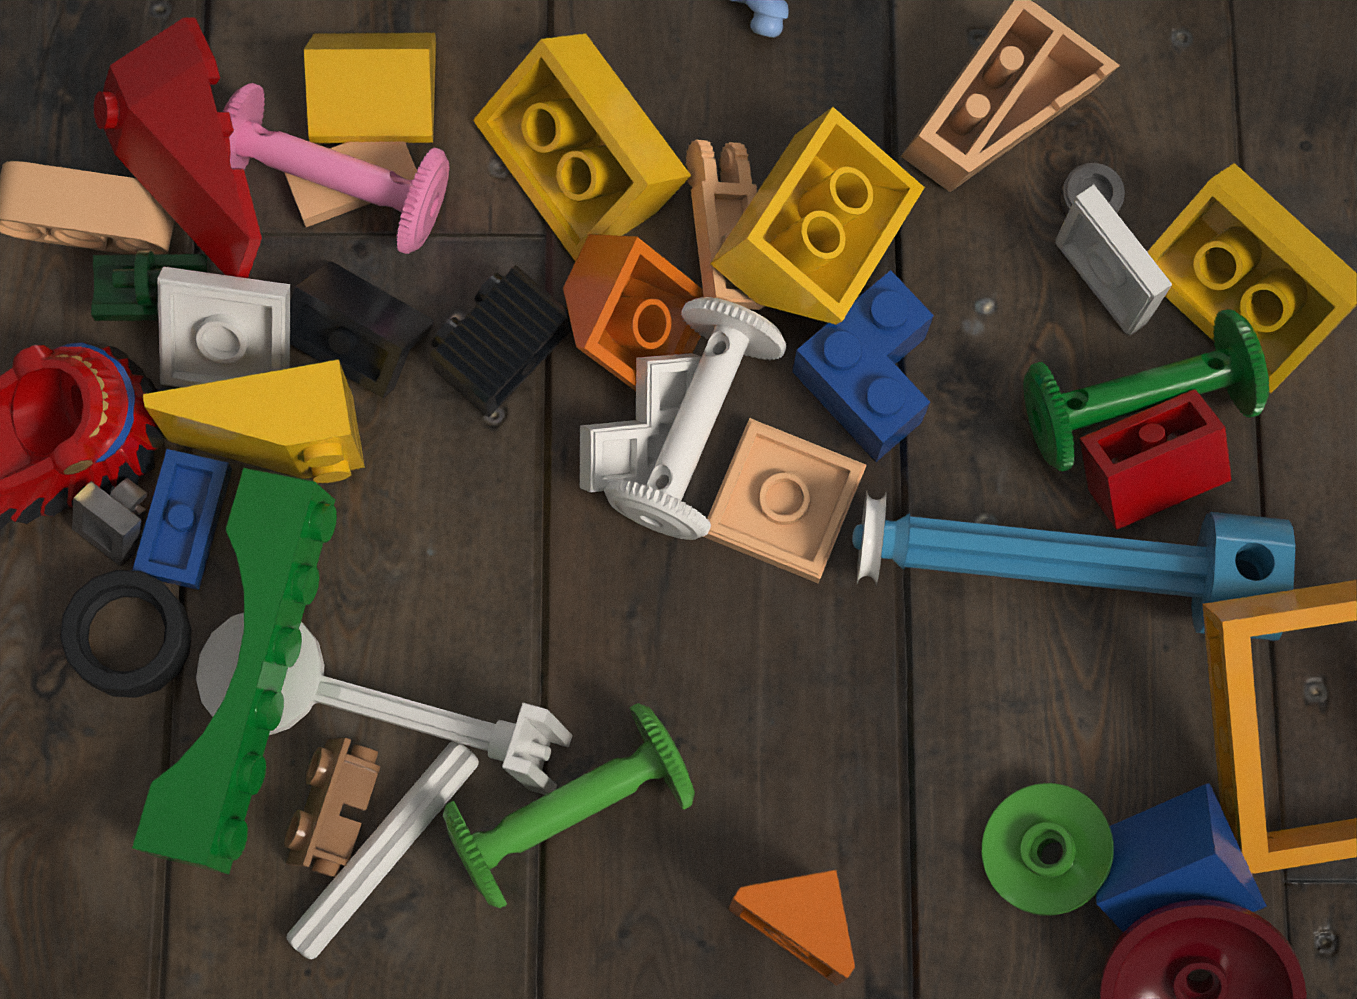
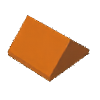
(803, 918)

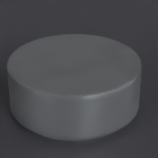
(1090, 174)

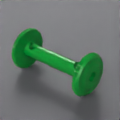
(1234, 364)

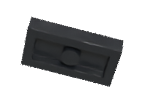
(356, 323)

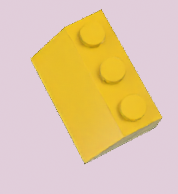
(579, 143)
(819, 222)
(1254, 257)

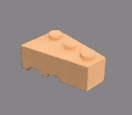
(1008, 89)

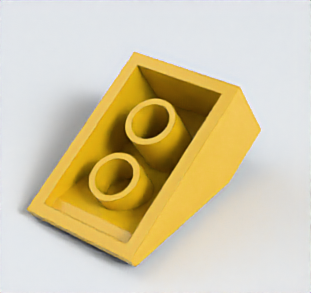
(278, 420)

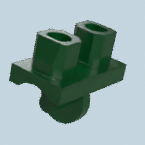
(129, 285)

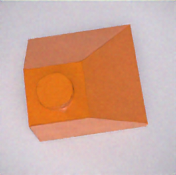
(628, 304)

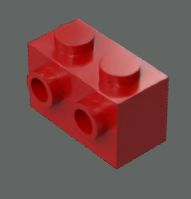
(1156, 458)

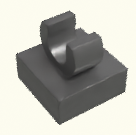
(110, 520)

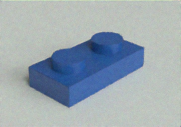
(183, 518)

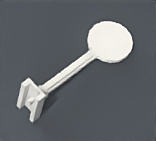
(519, 745)

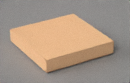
(784, 500)

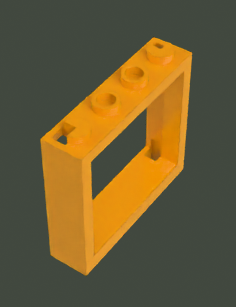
(1235, 723)

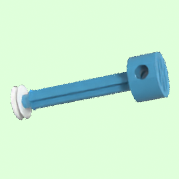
(1231, 560)

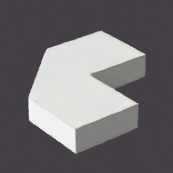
(632, 447)

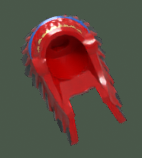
(71, 422)

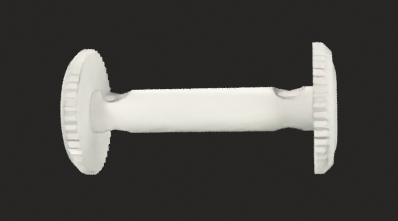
(731, 334)

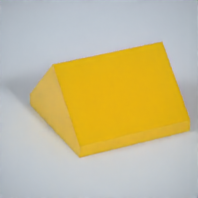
(370, 87)

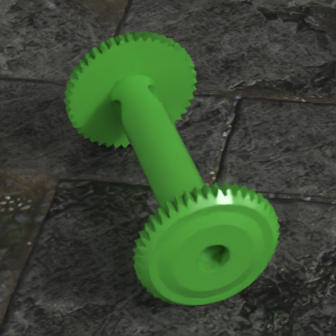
(570, 804)

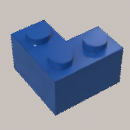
(855, 370)

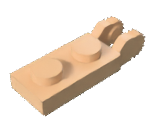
(718, 209)

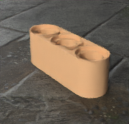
(81, 209)

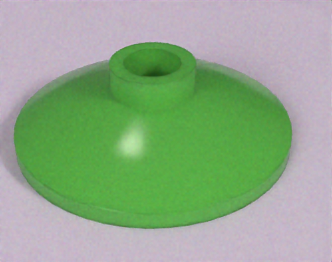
(1022, 830)

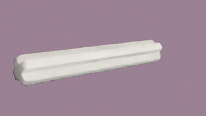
(382, 850)

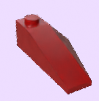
(178, 145)

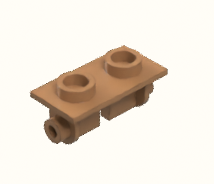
(334, 781)

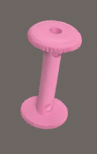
(416, 198)

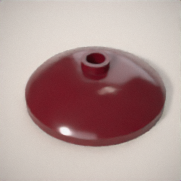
(1230, 942)

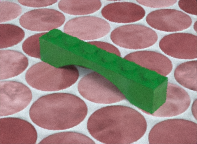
(202, 801)

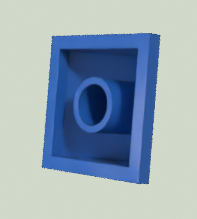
(1176, 856)

